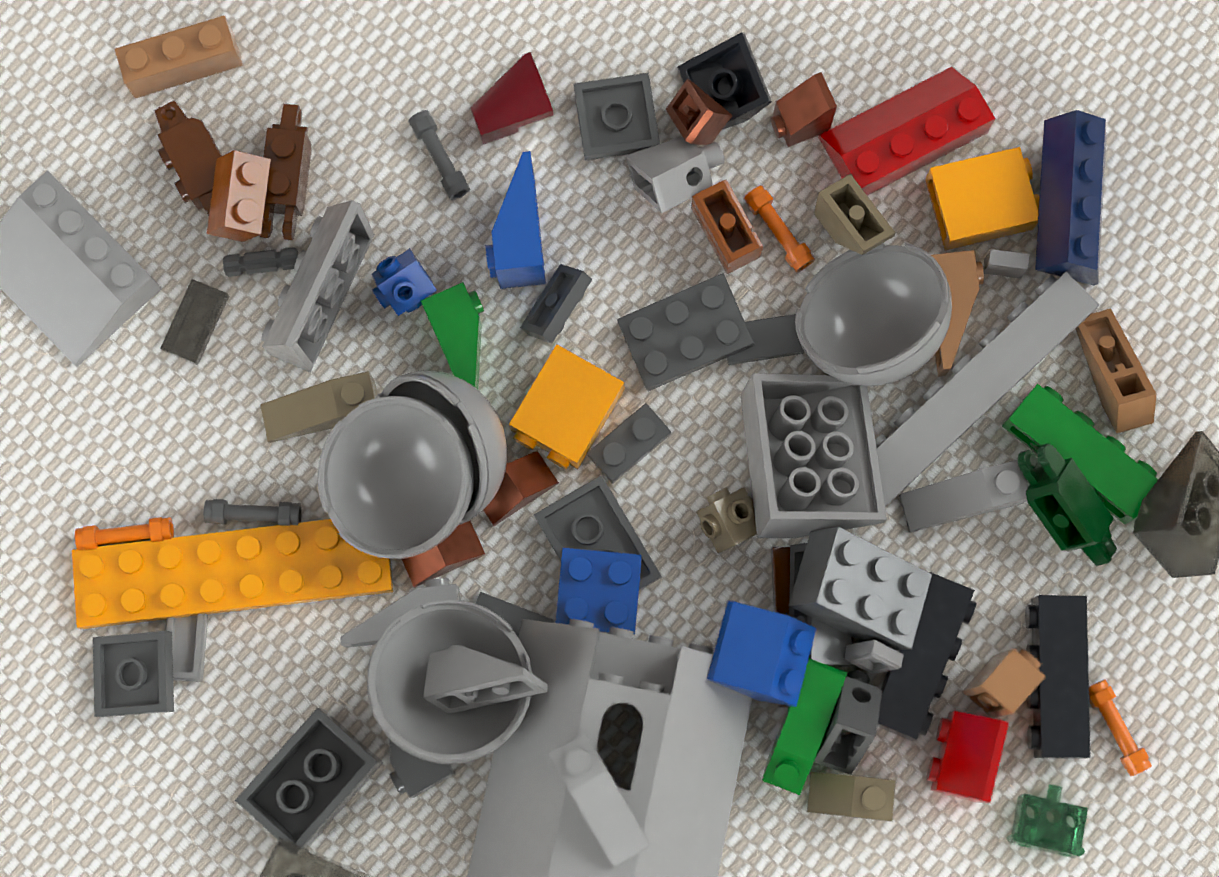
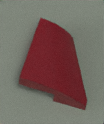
(512, 102)

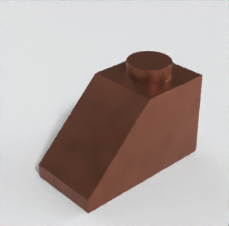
(804, 111)

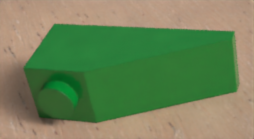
(458, 329)
(804, 728)

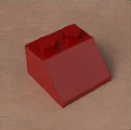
(967, 756)

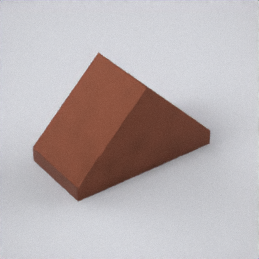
(697, 114)
(522, 483)
(453, 552)

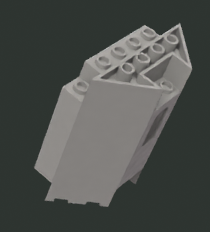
(681, 769)

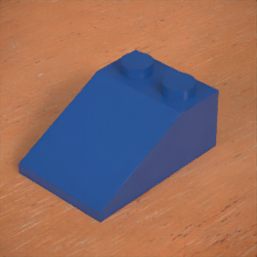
(516, 235)

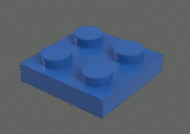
(599, 588)

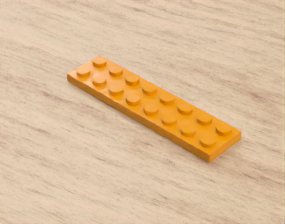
(222, 574)

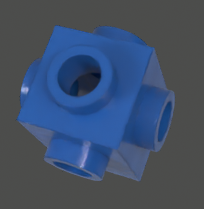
(402, 283)

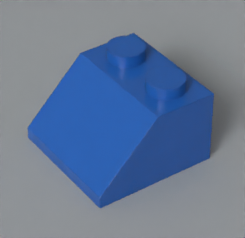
(761, 654)

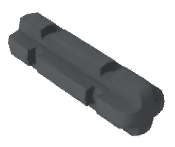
(260, 261)

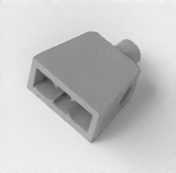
(673, 171)

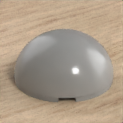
(875, 314)
(472, 417)
(395, 477)
(399, 676)

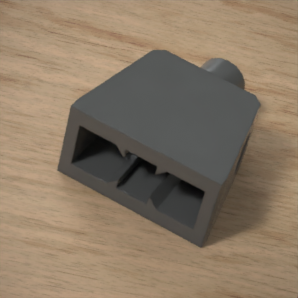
(856, 712)

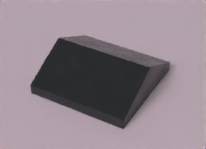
(730, 78)

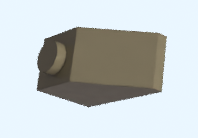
(851, 216)
(851, 796)

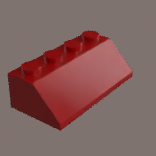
(908, 130)

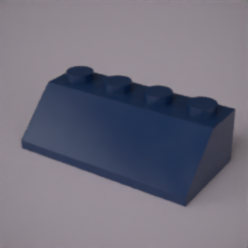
(1071, 196)

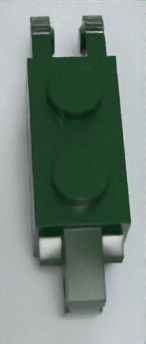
(1067, 504)

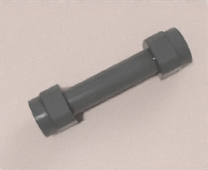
(425, 129)
(219, 511)

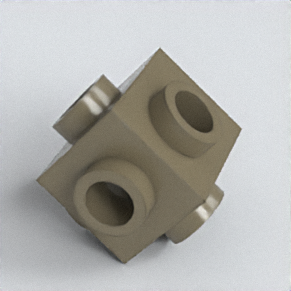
(728, 518)

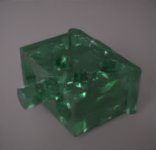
(1044, 835)

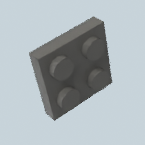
(616, 116)
(133, 674)

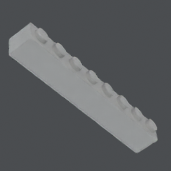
(980, 381)

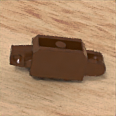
(190, 151)
(290, 157)

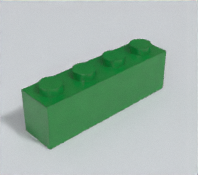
(1102, 460)

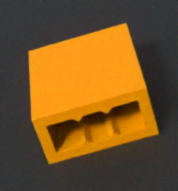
(983, 198)
(566, 408)

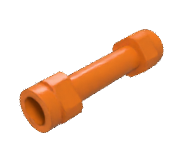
(797, 255)
(91, 537)
(1134, 758)

